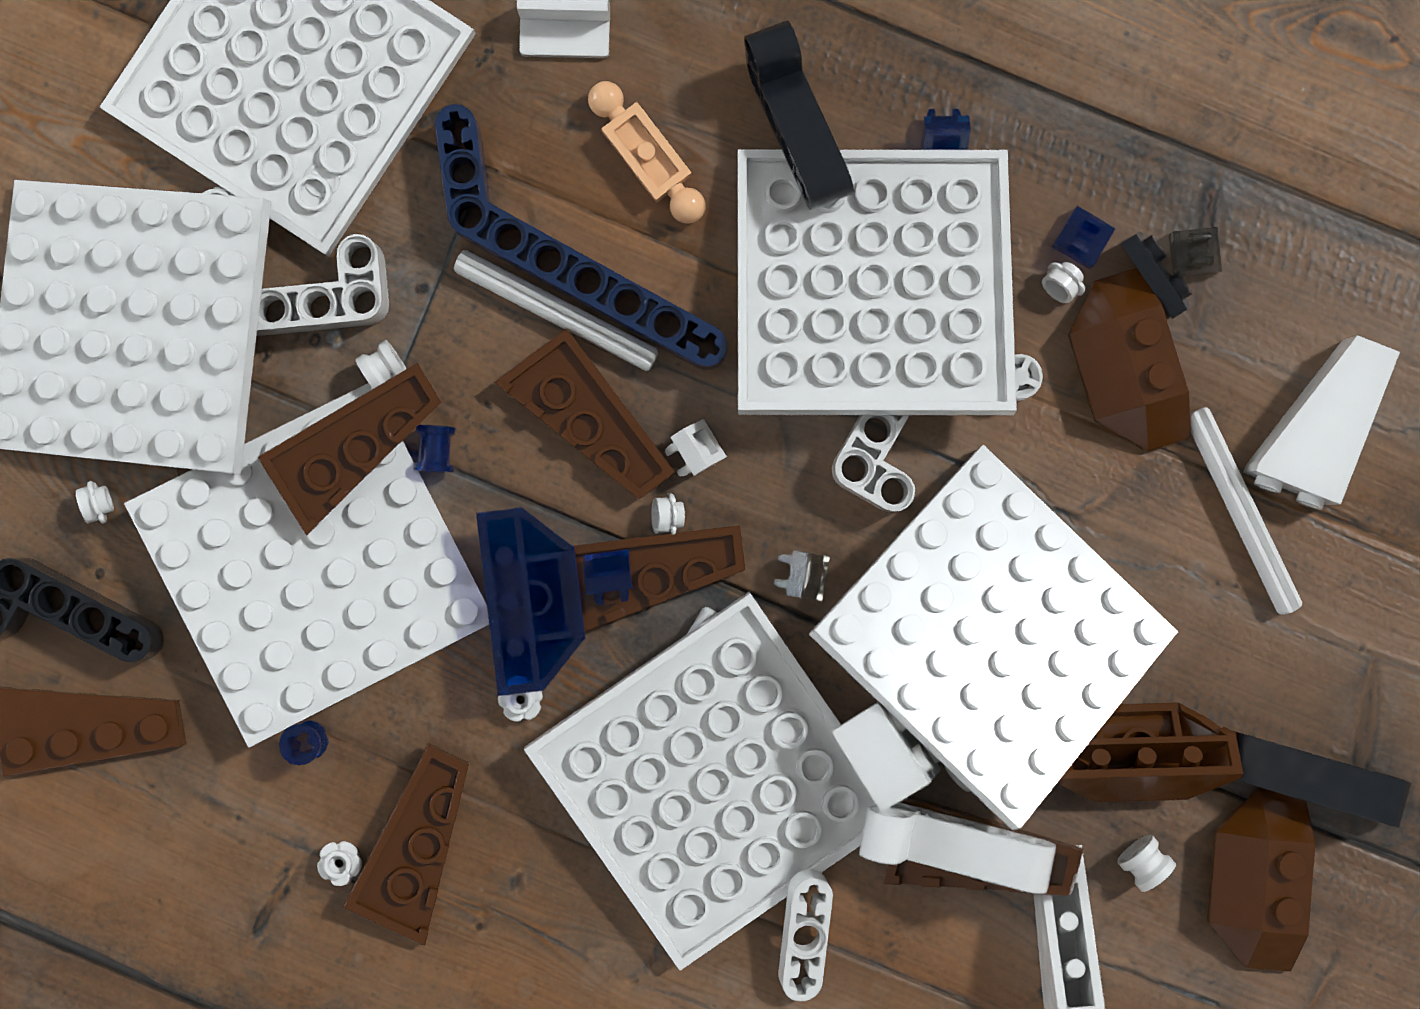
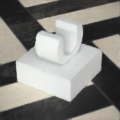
(696, 447)

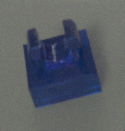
(945, 131)
(1083, 237)
(608, 573)

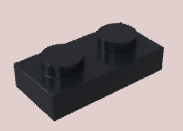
(1169, 288)

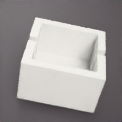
(886, 755)

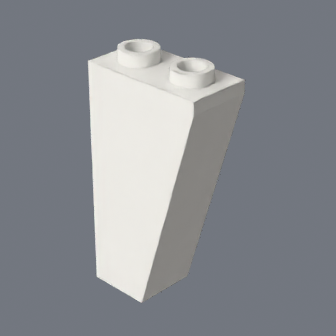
(1326, 426)
(1068, 949)

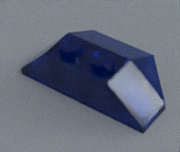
(529, 599)

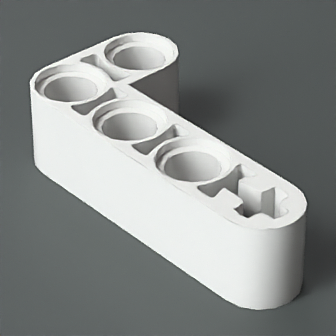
(341, 295)
(876, 469)
(957, 846)

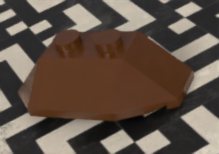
(1131, 363)
(1154, 756)
(1263, 880)

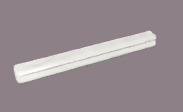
(555, 310)
(1244, 512)

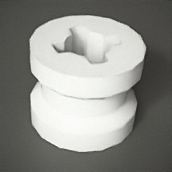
(381, 364)
(1029, 374)
(1146, 863)

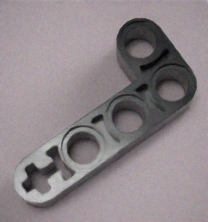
(795, 116)
(75, 614)
(1323, 780)

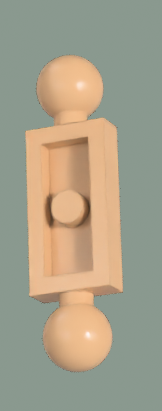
(646, 152)

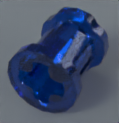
(434, 449)
(290, 746)

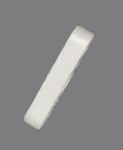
(814, 952)

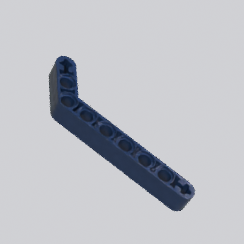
(535, 242)

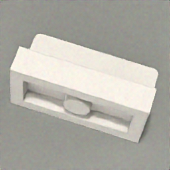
(564, 28)

